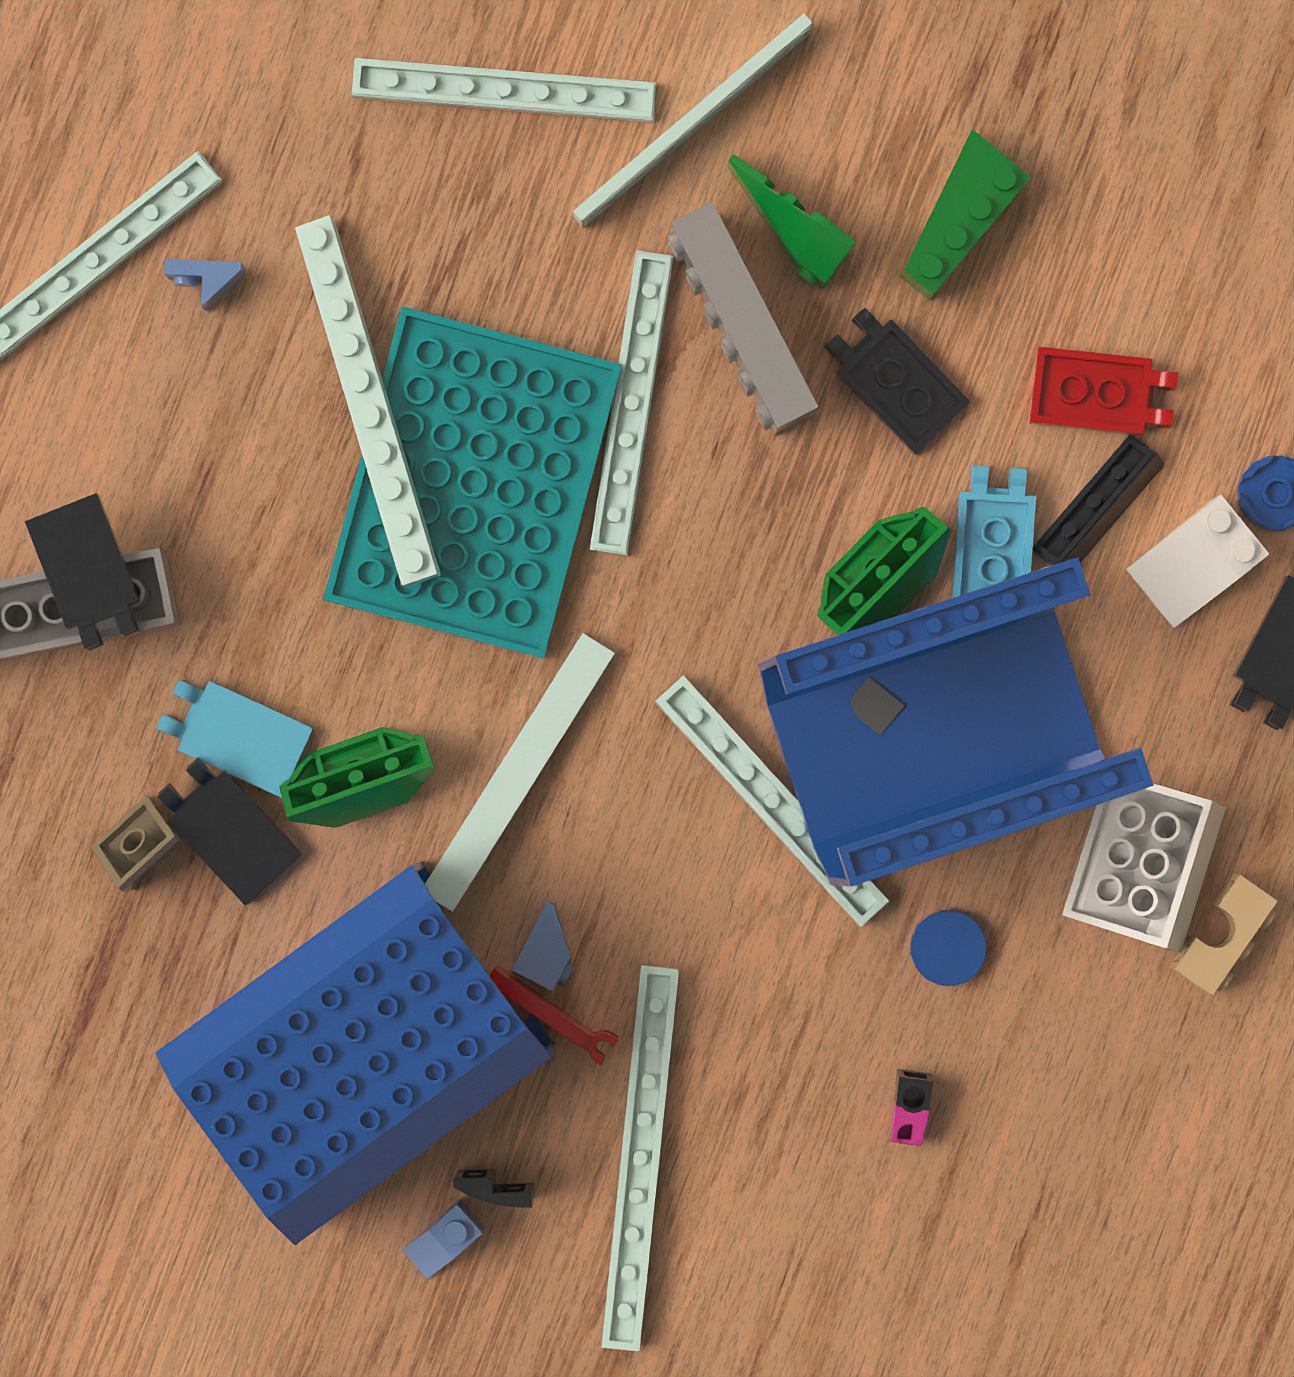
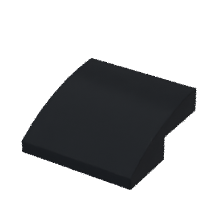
(482, 1186)

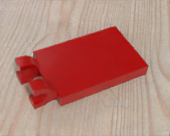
(1098, 392)
(552, 1014)

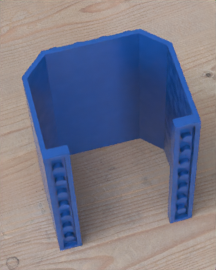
(977, 752)
(351, 1056)

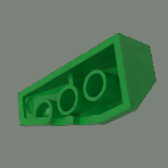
(809, 241)

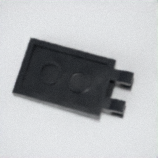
(897, 381)
(85, 568)
(1269, 660)
(229, 832)

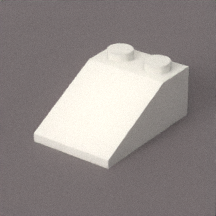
(1197, 561)

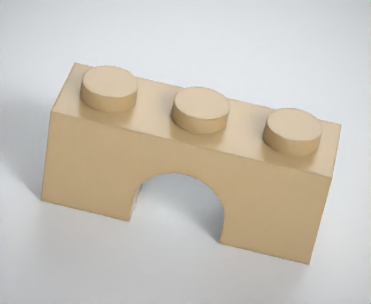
(1247, 911)

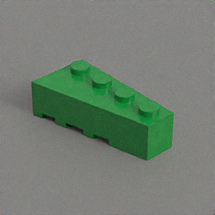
(968, 206)

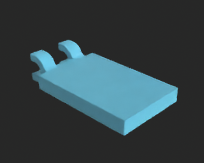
(993, 532)
(238, 735)

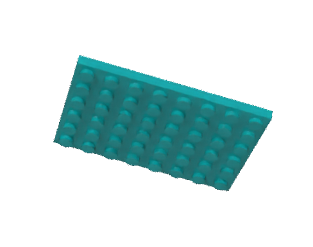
(502, 470)

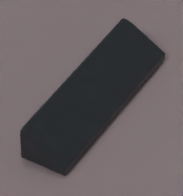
(1100, 503)

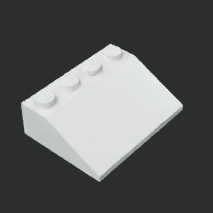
(1145, 864)

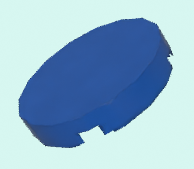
(1268, 493)
(948, 948)

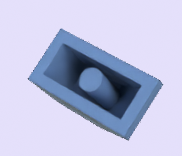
(545, 951)
(444, 1239)

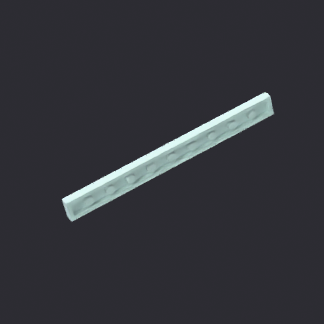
(367, 401)
(640, 1158)

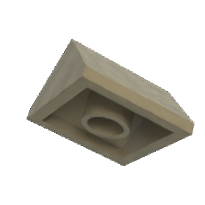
(136, 844)

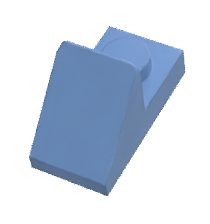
(216, 277)

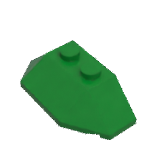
(883, 571)
(357, 778)

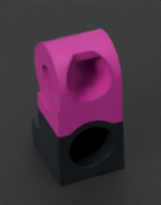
(911, 1107)

